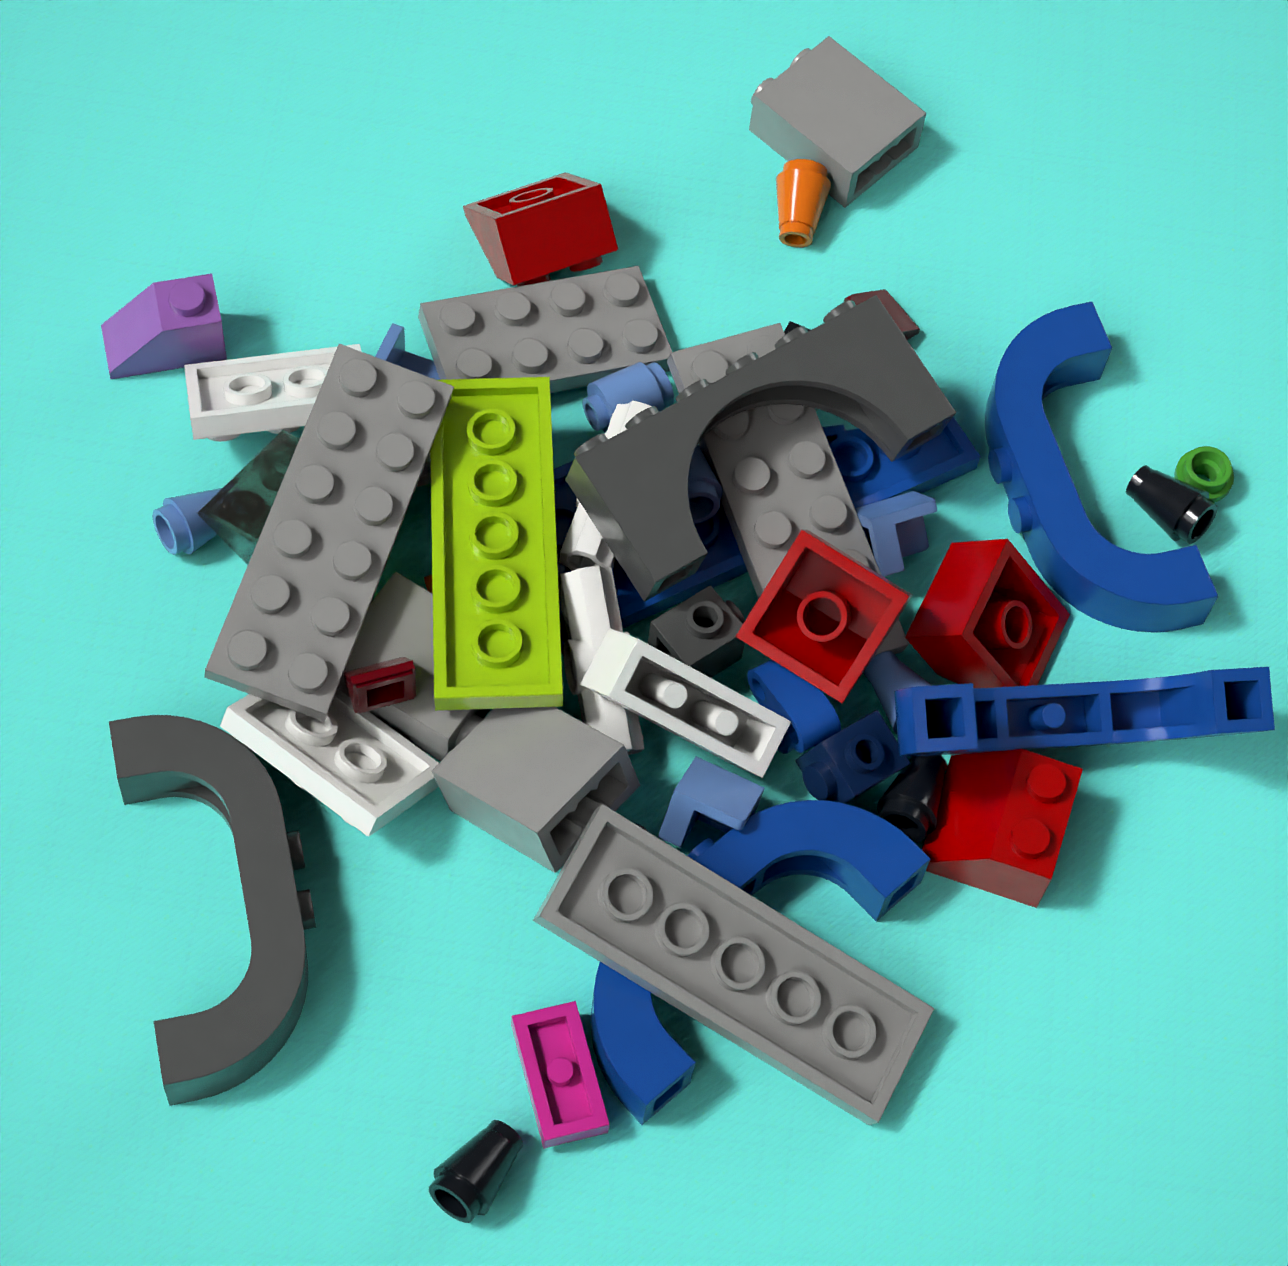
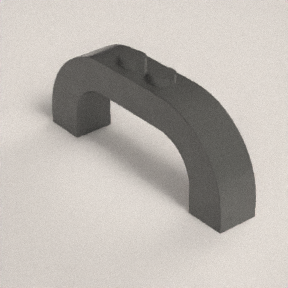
(243, 1033)

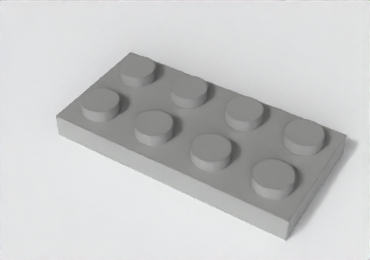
(550, 329)

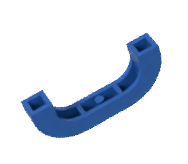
(1079, 564)
(1082, 714)
(793, 838)

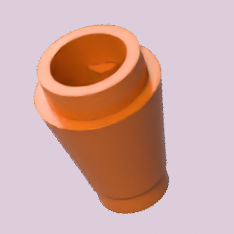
(800, 200)

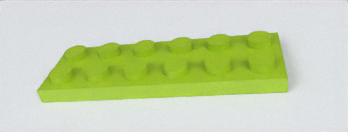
(495, 548)

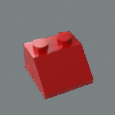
(543, 228)
(823, 615)
(987, 618)
(1002, 822)

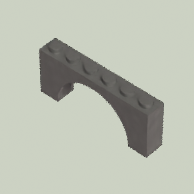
(846, 366)

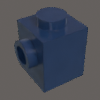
(852, 760)

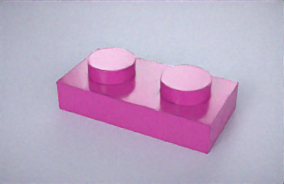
(559, 1074)

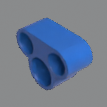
(797, 701)

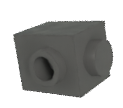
(700, 632)

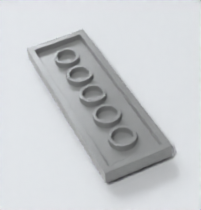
(774, 470)
(329, 533)
(734, 964)

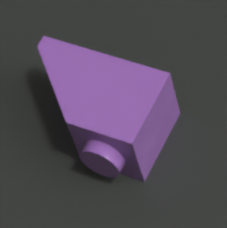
(165, 328)

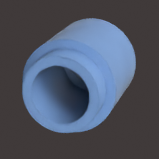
(636, 382)

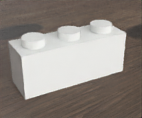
(685, 702)

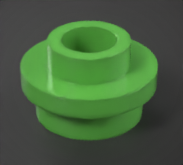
(1212, 464)

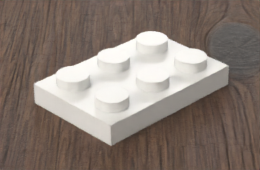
(255, 392)
(344, 762)

